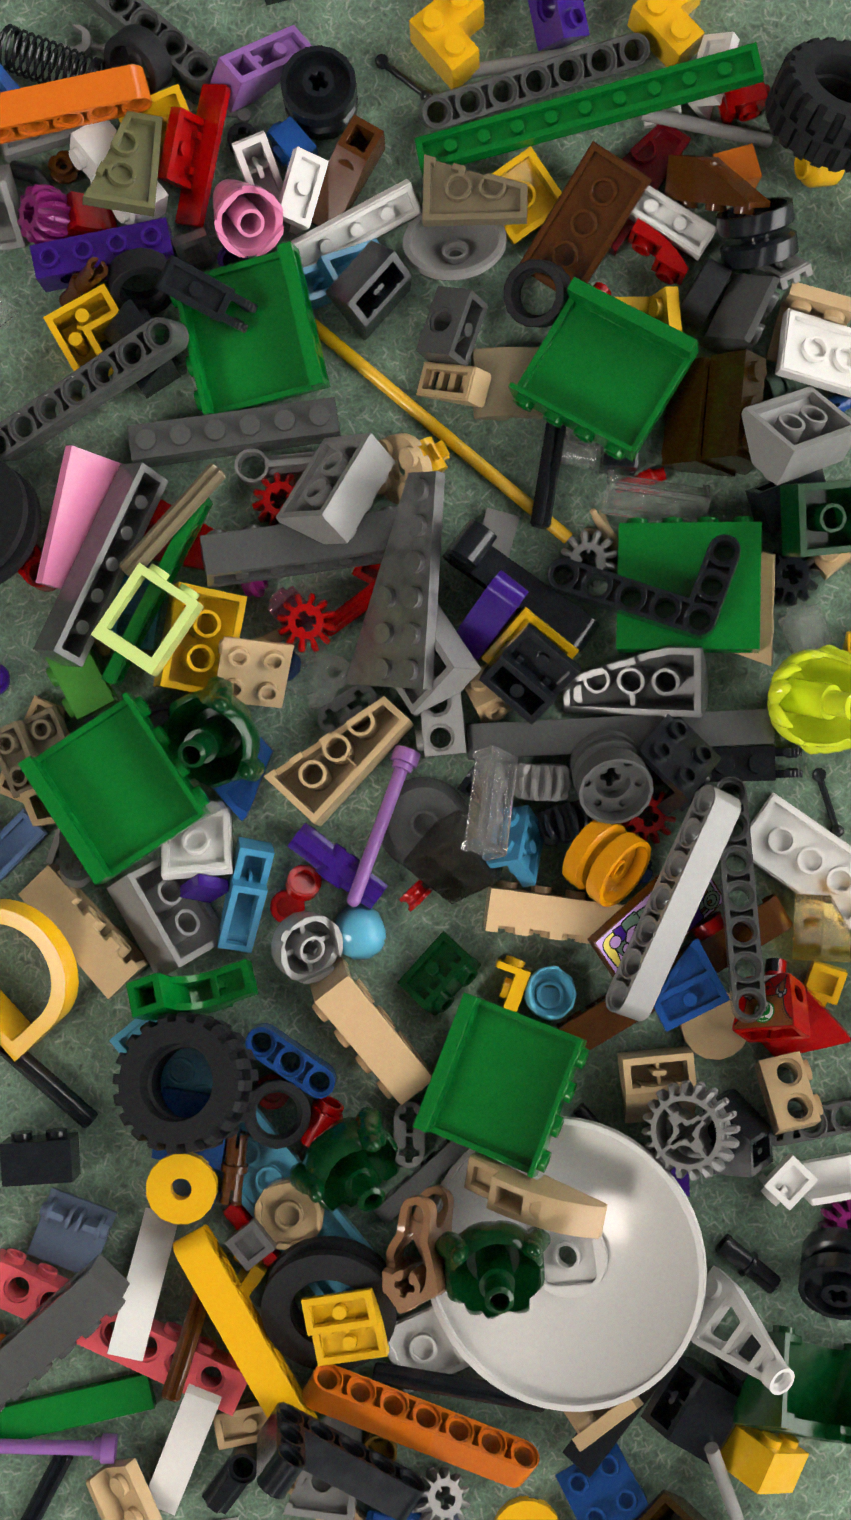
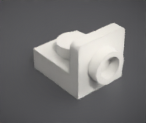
(787, 1182)

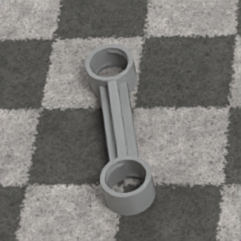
(284, 464)

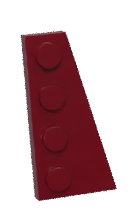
(651, 159)

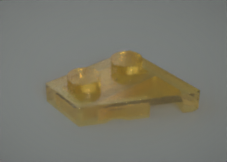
(819, 930)

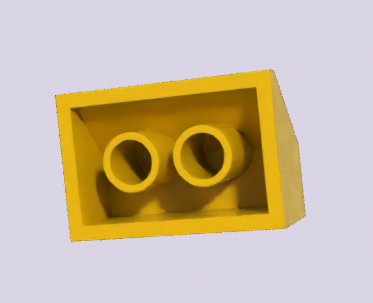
(197, 654)

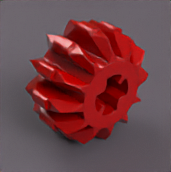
(272, 491)
(313, 613)
(637, 824)

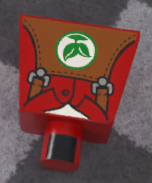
(785, 1011)

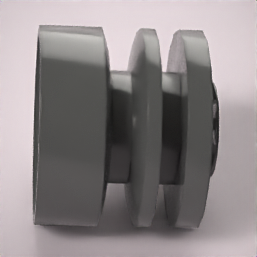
(610, 777)

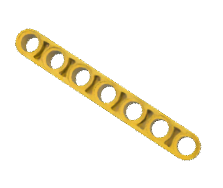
(237, 1321)

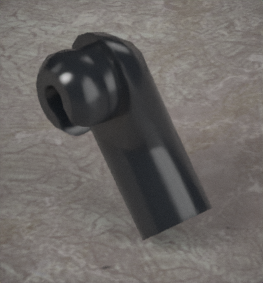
(28, 173)

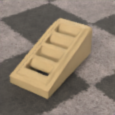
(472, 389)

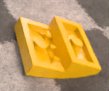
(345, 1326)

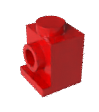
(743, 103)

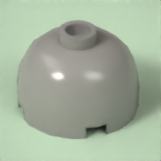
(306, 946)

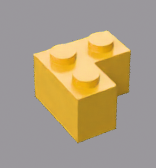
(668, 28)
(443, 39)
(81, 325)
(764, 1459)

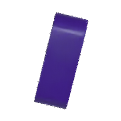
(491, 613)

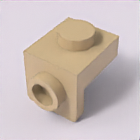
(486, 702)

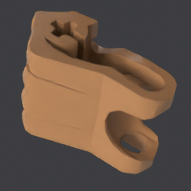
(414, 1280)

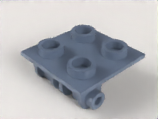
(71, 1230)

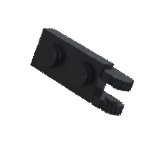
(202, 292)
(753, 763)

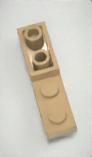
(535, 1202)

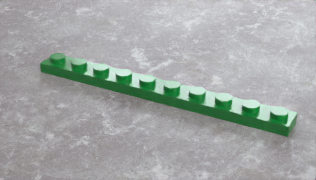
(594, 107)

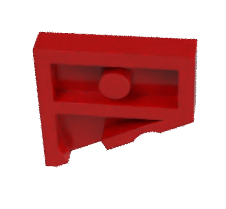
(823, 1027)

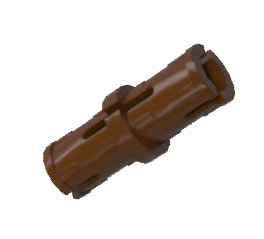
(84, 281)
(234, 1169)

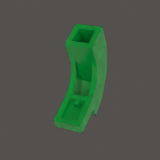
(195, 993)

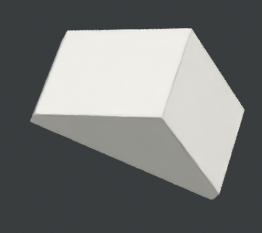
(258, 163)

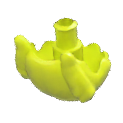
(813, 699)

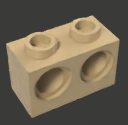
(778, 1094)

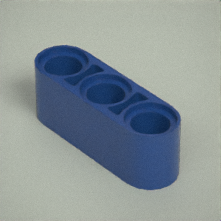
(298, 1076)

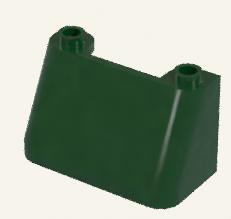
(816, 1402)

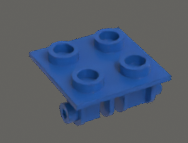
(607, 1494)

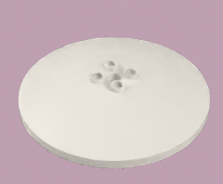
(615, 1314)

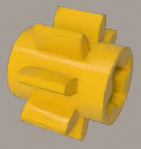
(437, 453)

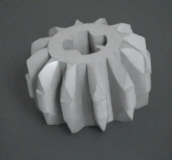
(601, 560)
(542, 782)
(448, 1489)

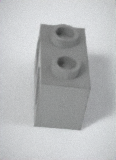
(450, 720)

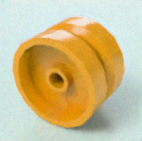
(606, 862)

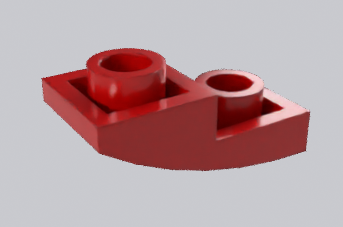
(668, 262)

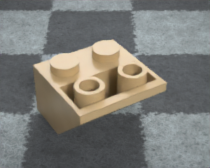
(649, 1071)

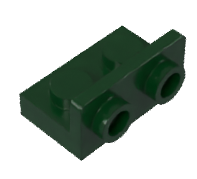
(439, 974)

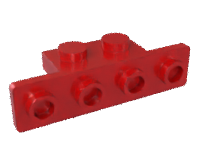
(192, 152)

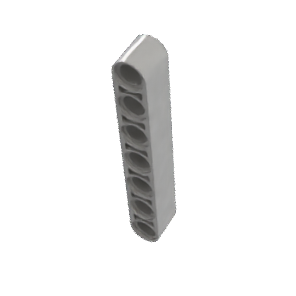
(673, 903)

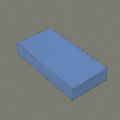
(17, 841)

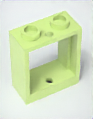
(159, 577)

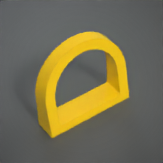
(16, 1032)

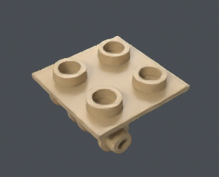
(255, 669)

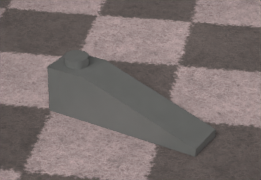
(646, 685)

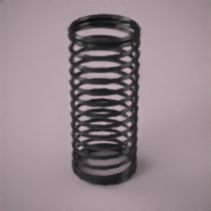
(18, 48)

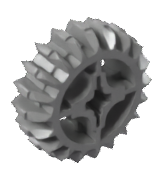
(700, 1139)

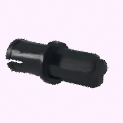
(748, 1264)

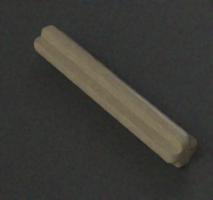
(173, 519)

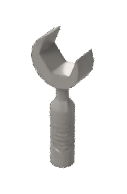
(87, 46)

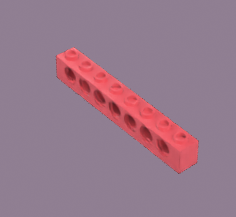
(156, 1360)

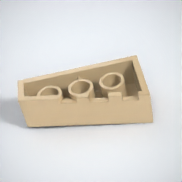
(339, 762)
(544, 913)
(95, 940)
(370, 1034)

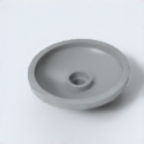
(453, 251)

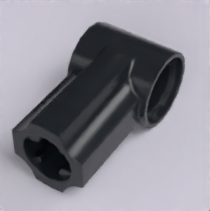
(231, 1479)

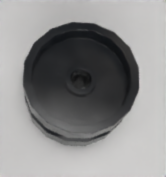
(319, 91)
(758, 237)
(827, 1272)

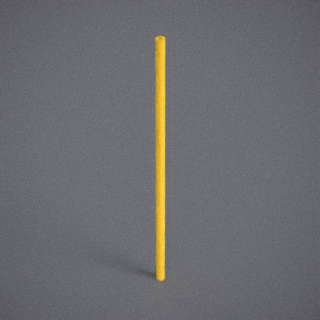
(435, 427)

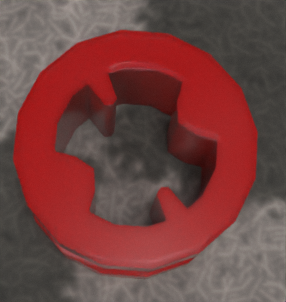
(415, 895)

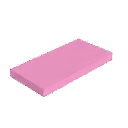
(77, 499)

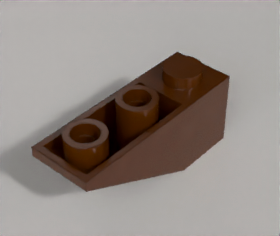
(349, 169)
(710, 181)

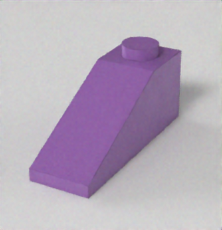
(257, 66)

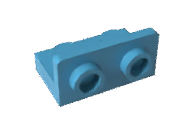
(523, 847)

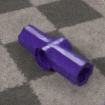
(334, 863)

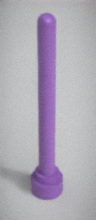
(404, 761)
(101, 1449)

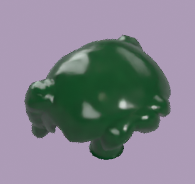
(214, 735)
(348, 1163)
(493, 1266)

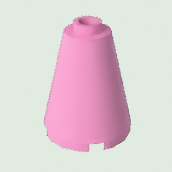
(246, 218)

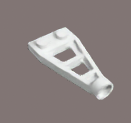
(767, 1363)

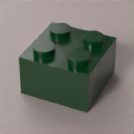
(816, 518)

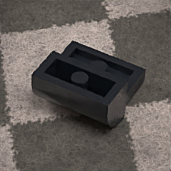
(529, 673)

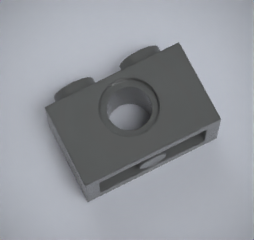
(452, 326)

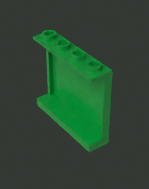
(277, 353)
(605, 371)
(670, 559)
(116, 789)
(502, 1084)

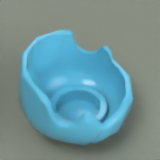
(361, 931)
(550, 1002)

